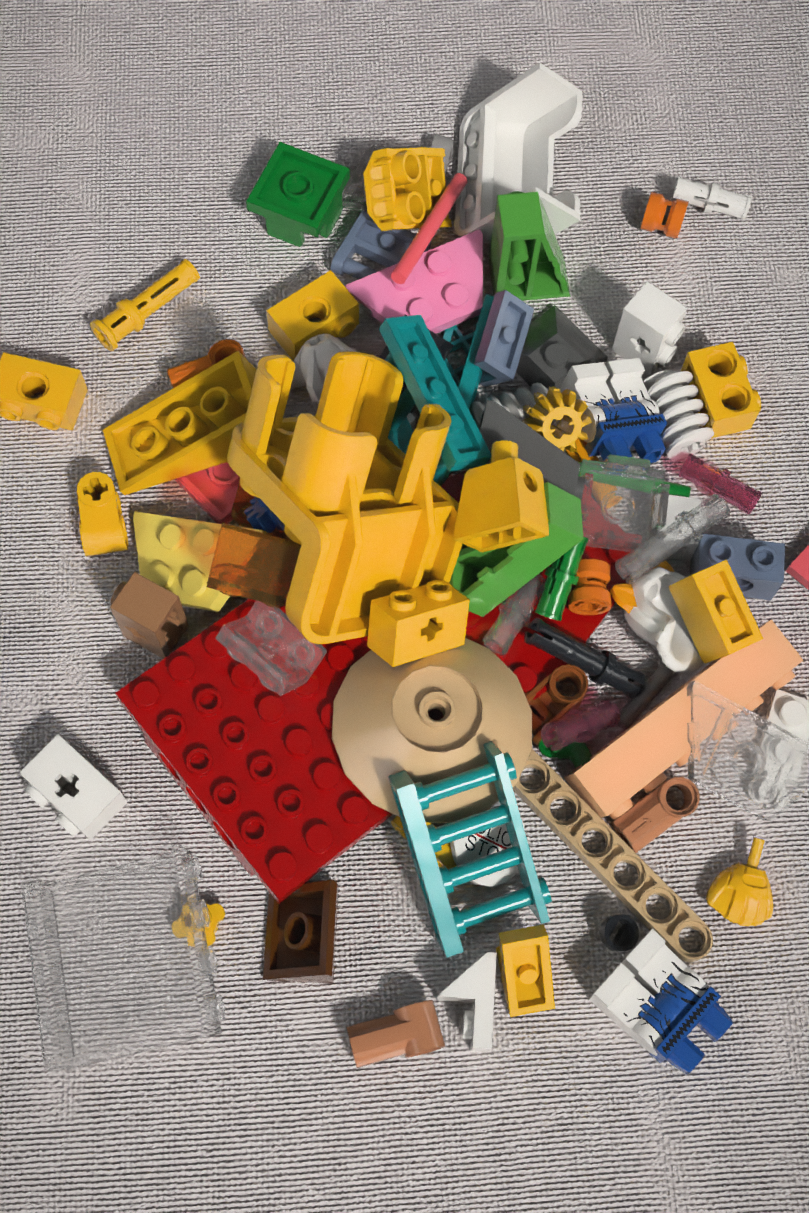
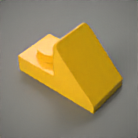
(526, 970)

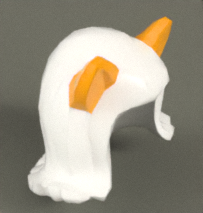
(656, 617)

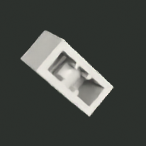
(650, 328)
(62, 766)

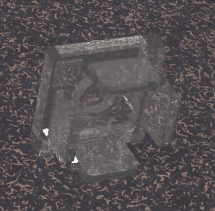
(622, 502)

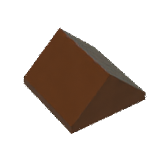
(302, 935)

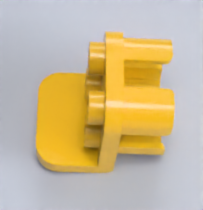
(346, 491)

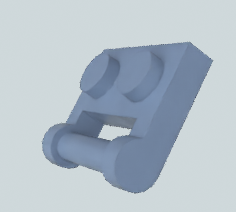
(369, 241)

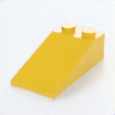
(181, 428)

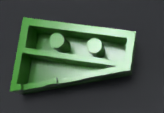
(525, 250)
(498, 573)

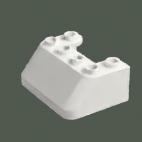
(510, 148)

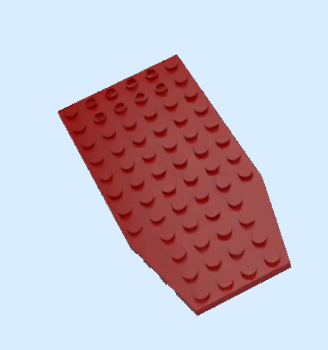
(267, 761)

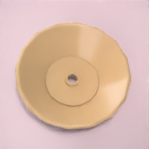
(386, 726)

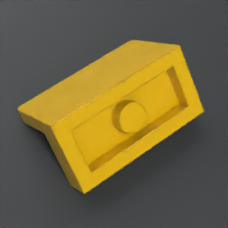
(715, 612)

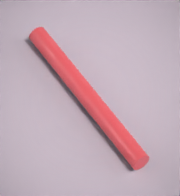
(429, 229)

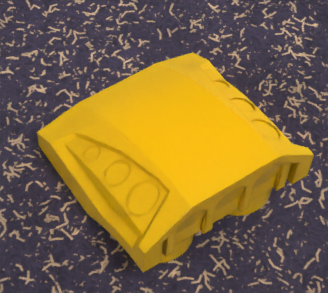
(404, 186)

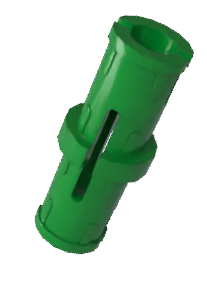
(560, 581)

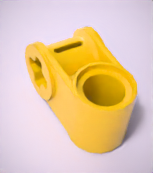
(100, 520)

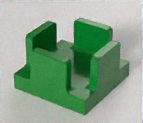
(299, 194)

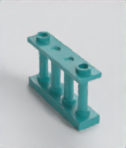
(427, 383)
(426, 840)

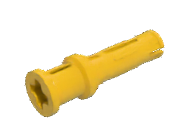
(128, 311)

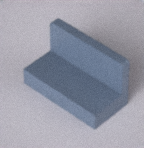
(503, 338)

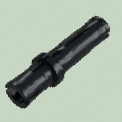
(599, 665)

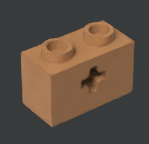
(149, 615)

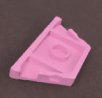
(440, 288)

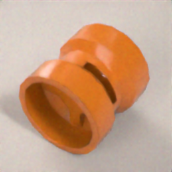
(655, 213)
(590, 593)

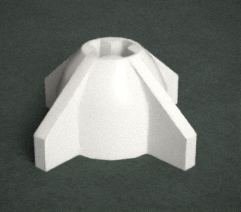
(313, 363)

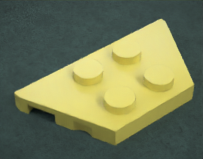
(179, 557)

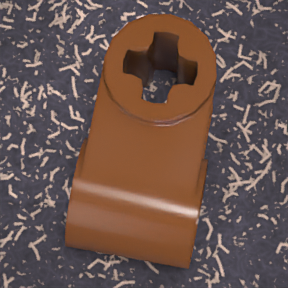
(552, 704)

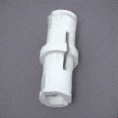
(712, 198)

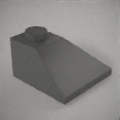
(553, 347)

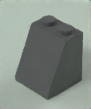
(533, 448)

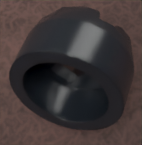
(626, 936)

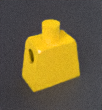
(501, 502)

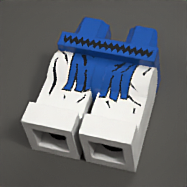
(619, 409)
(661, 1003)

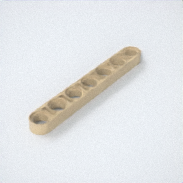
(616, 852)

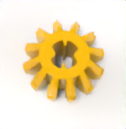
(563, 408)

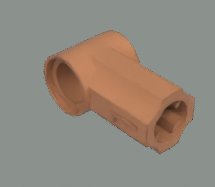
(653, 814)
(407, 1032)

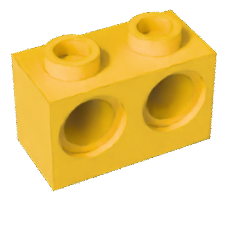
(728, 388)

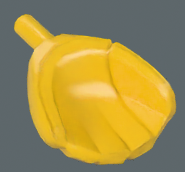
(743, 891)

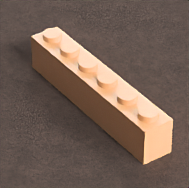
(660, 736)

